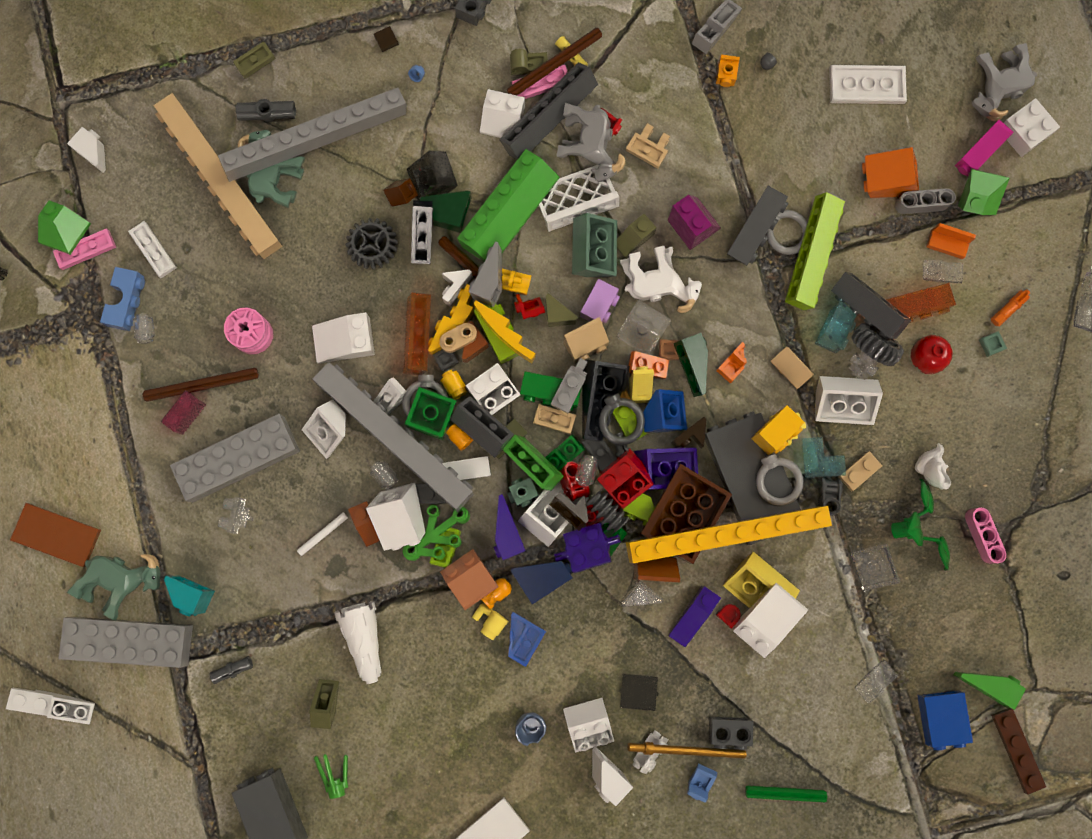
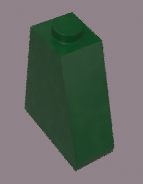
(450, 209)

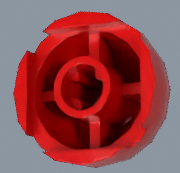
(931, 354)

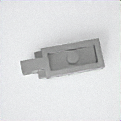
(570, 387)

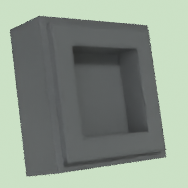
(445, 360)

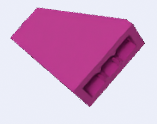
(984, 148)

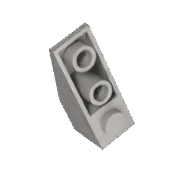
(488, 283)

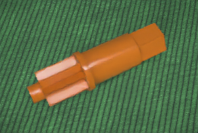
(1013, 304)

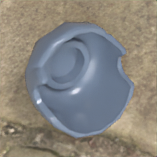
(530, 728)

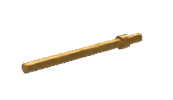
(649, 748)

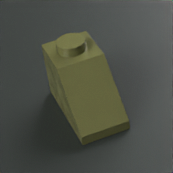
(635, 235)
(324, 704)

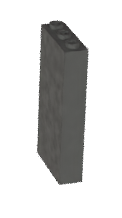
(738, 463)

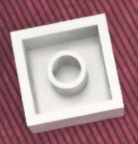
(1030, 127)

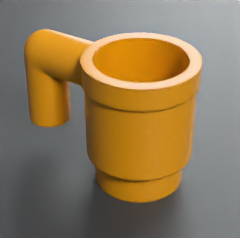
(459, 437)

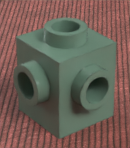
(526, 485)

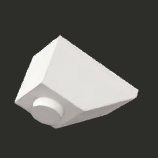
(89, 147)

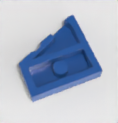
(523, 639)

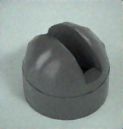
(768, 61)

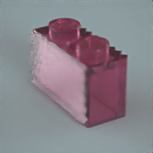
(183, 412)

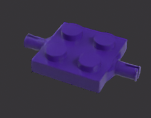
(587, 548)

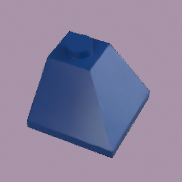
(665, 412)

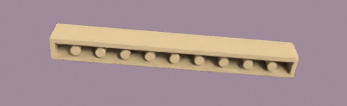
(210, 169)

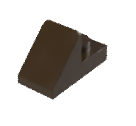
(696, 431)
(574, 514)

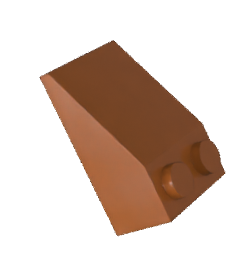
(657, 570)

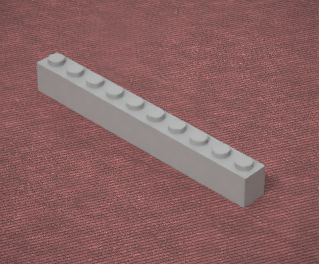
(312, 134)
(393, 437)

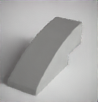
(716, 26)

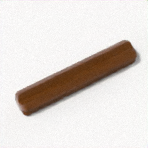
(458, 255)

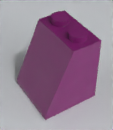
(692, 221)

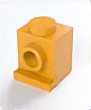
(727, 70)

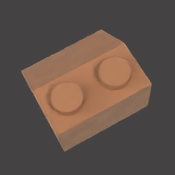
(469, 579)

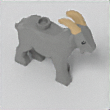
(1005, 83)
(592, 141)

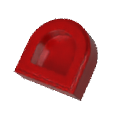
(729, 615)

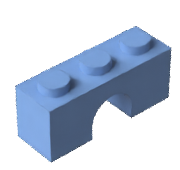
(121, 314)

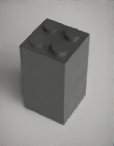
(268, 807)

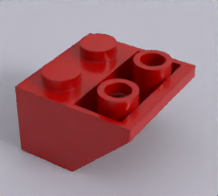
(625, 478)

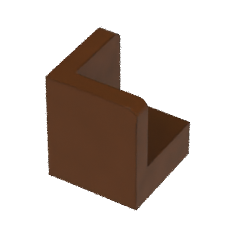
(400, 192)

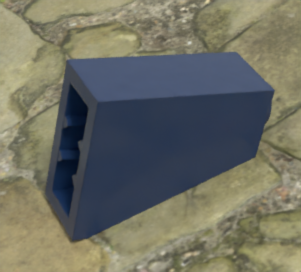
(542, 579)

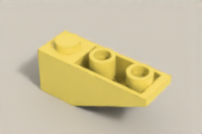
(641, 384)

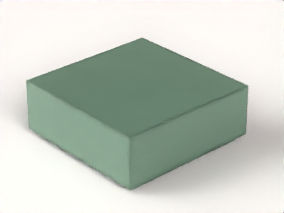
(992, 344)

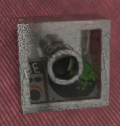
(432, 174)

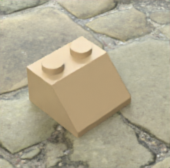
(586, 340)

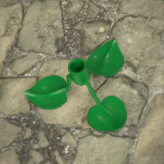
(912, 526)

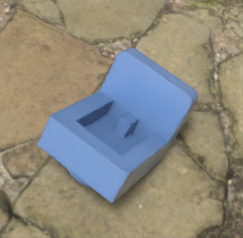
(701, 782)

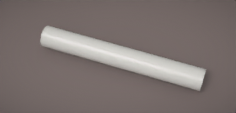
(322, 534)

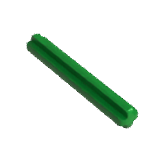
(791, 794)

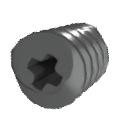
(607, 511)

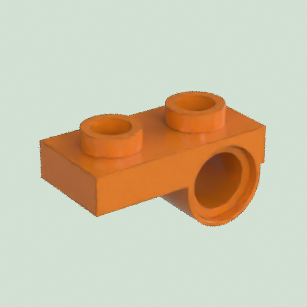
(640, 359)

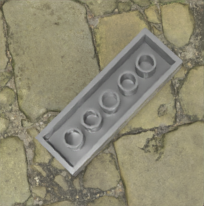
(235, 458)
(125, 642)

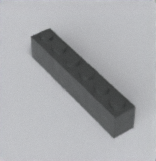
(549, 111)

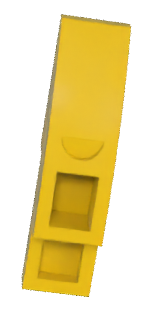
(459, 315)

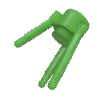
(335, 786)

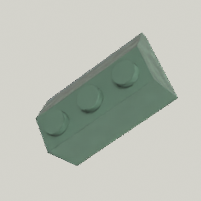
(594, 246)

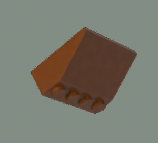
(686, 505)

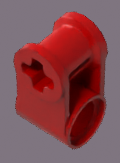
(570, 485)

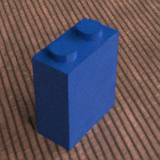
(945, 719)

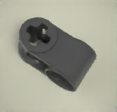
(830, 492)

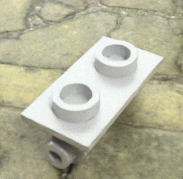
(648, 762)

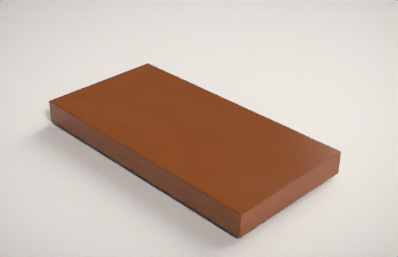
(55, 534)

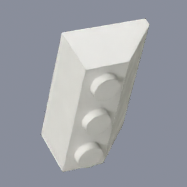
(847, 400)

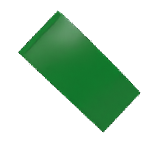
(565, 452)

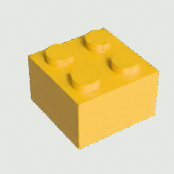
(778, 430)

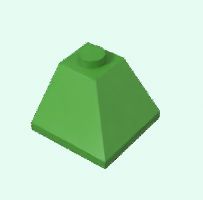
(983, 192)
(60, 227)

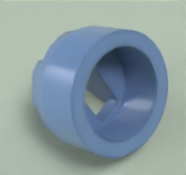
(414, 71)

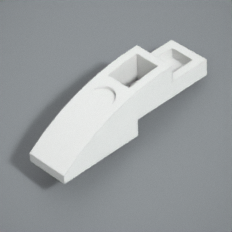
(51, 705)

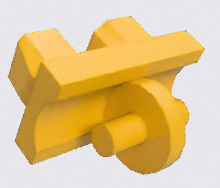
(515, 281)

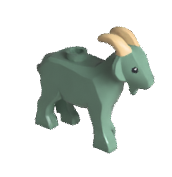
(264, 182)
(115, 577)

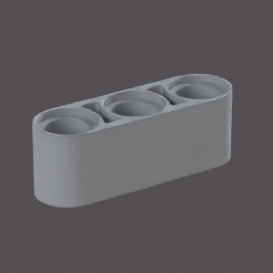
(932, 196)

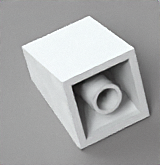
(397, 517)

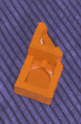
(733, 364)

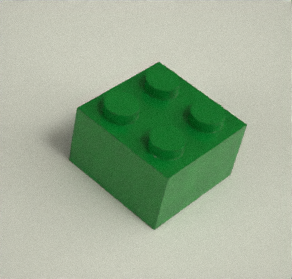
(430, 413)

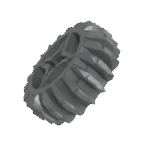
(366, 248)
(876, 346)

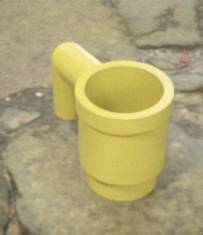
(494, 623)

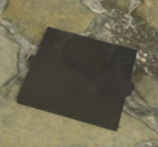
(638, 692)

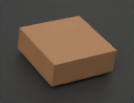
(667, 349)

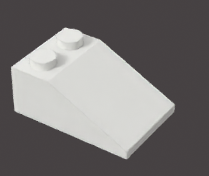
(343, 338)
(543, 519)
(769, 620)

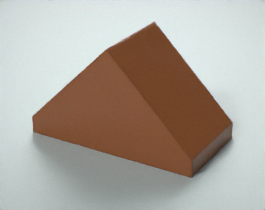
(474, 348)

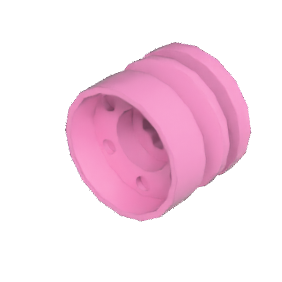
(256, 338)

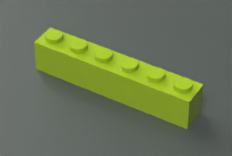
(815, 251)

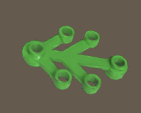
(433, 535)

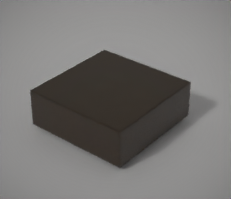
(386, 39)

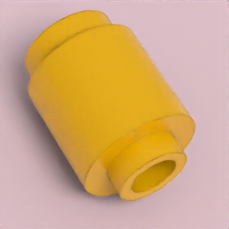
(453, 384)

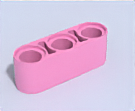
(993, 541)

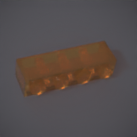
(925, 302)
(417, 333)

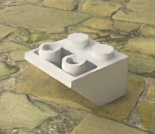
(493, 389)
(588, 725)

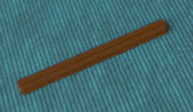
(555, 62)
(201, 384)

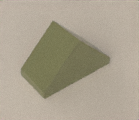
(558, 314)

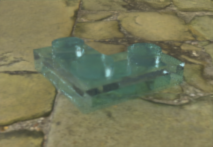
(816, 464)

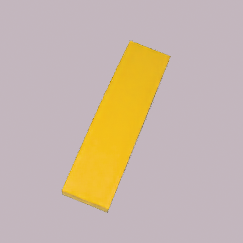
(499, 326)

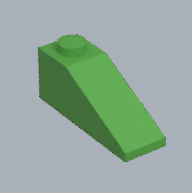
(1002, 689)

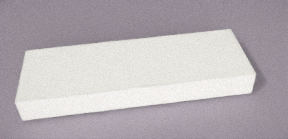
(152, 249)
(470, 468)

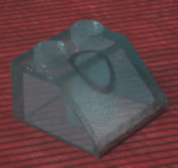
(836, 328)

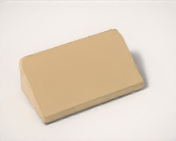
(792, 367)

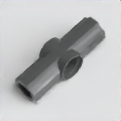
(255, 110)

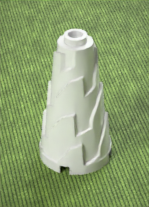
(360, 631)

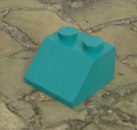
(188, 595)

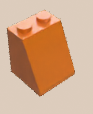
(891, 173)

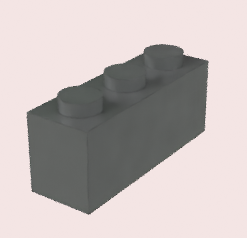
(481, 426)

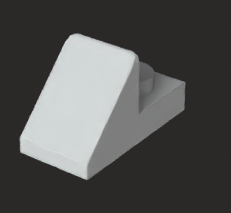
(458, 280)
(390, 395)

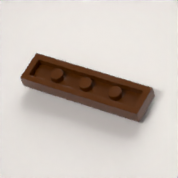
(1018, 751)

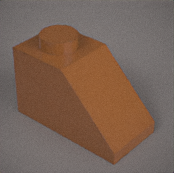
(363, 523)

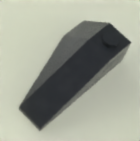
(601, 382)

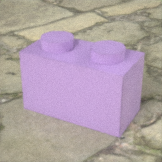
(600, 302)

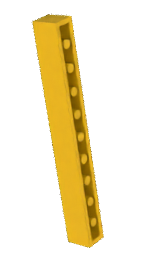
(728, 534)

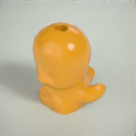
(503, 590)

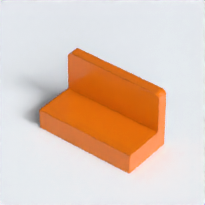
(950, 240)

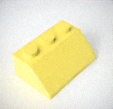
(754, 579)

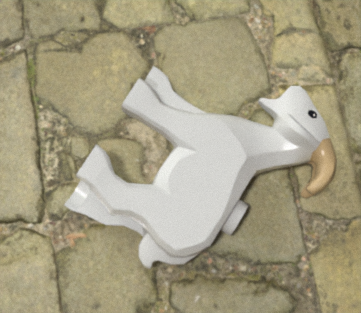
(659, 282)

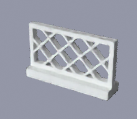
(593, 206)

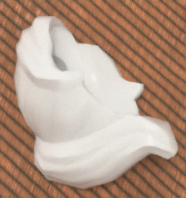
(933, 468)

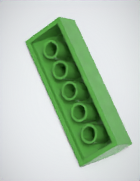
(509, 205)

